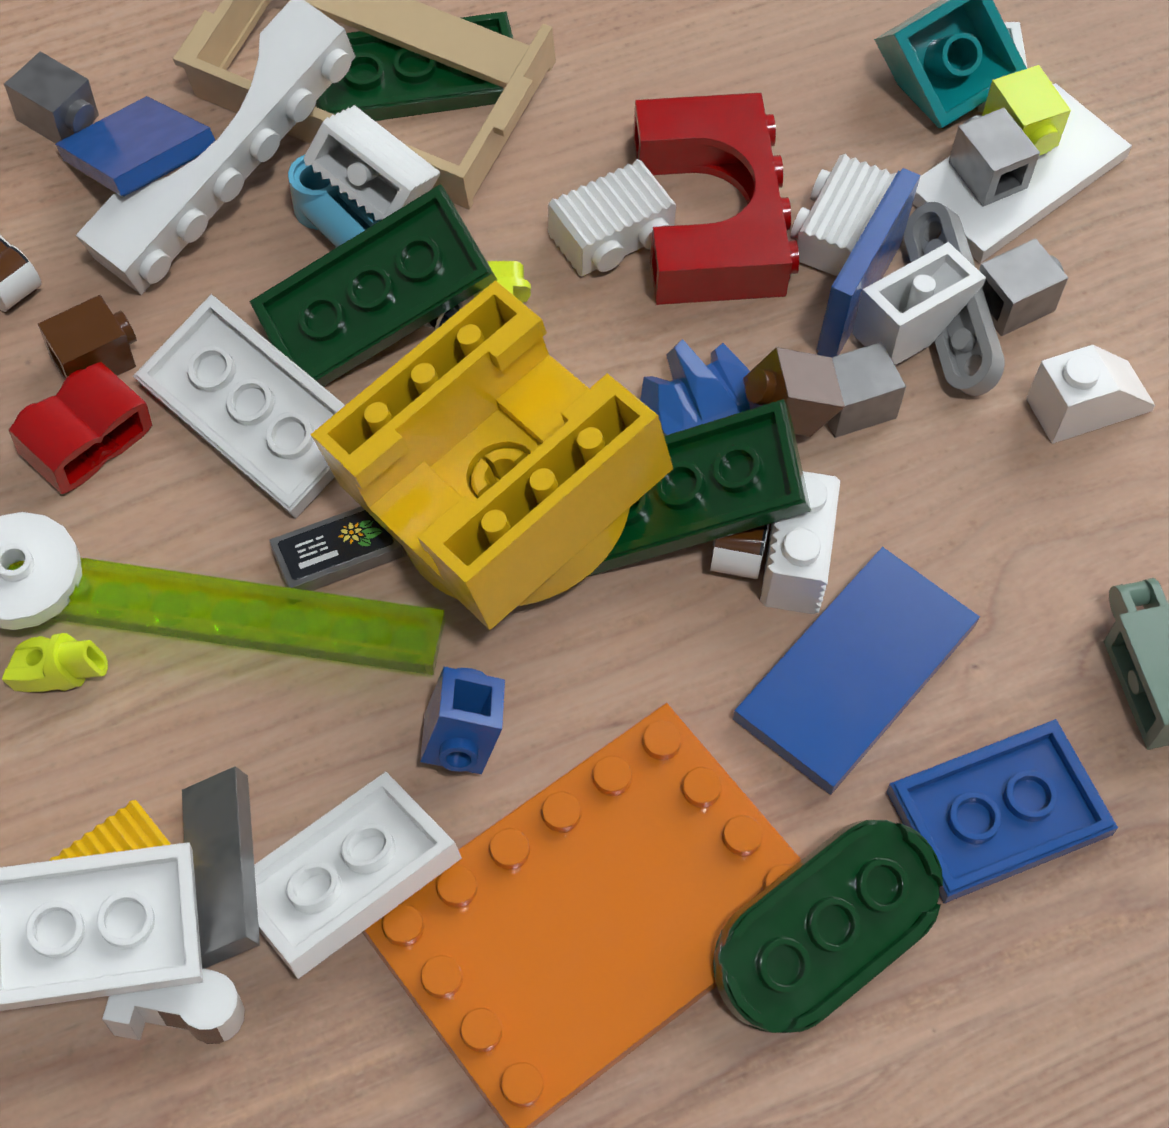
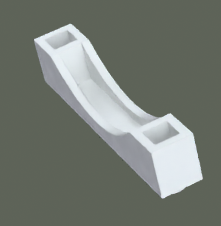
(149, 227)

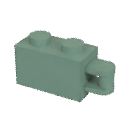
(1141, 655)

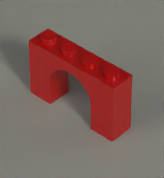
(734, 142)

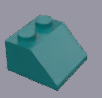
(950, 56)

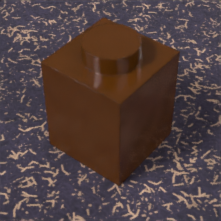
(89, 336)
(803, 381)

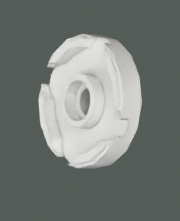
(47, 576)

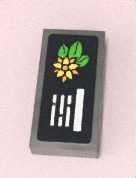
(333, 550)

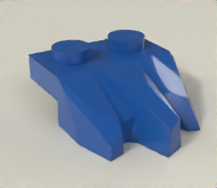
(697, 390)

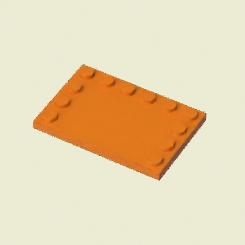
(583, 917)

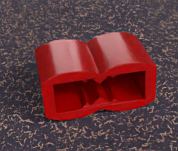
(80, 427)

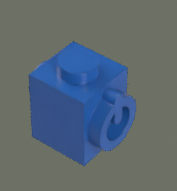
(463, 720)

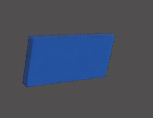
(855, 669)

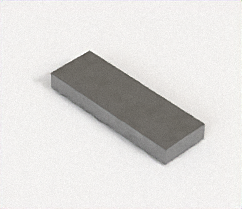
(223, 858)

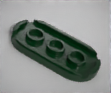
(828, 926)

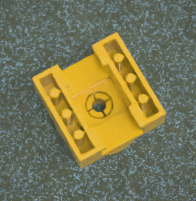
(495, 459)

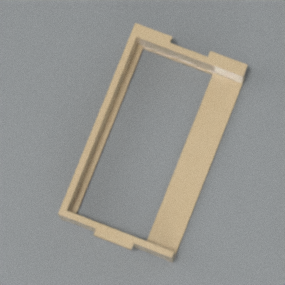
(406, 24)

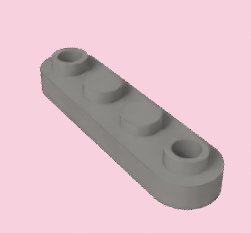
(971, 336)

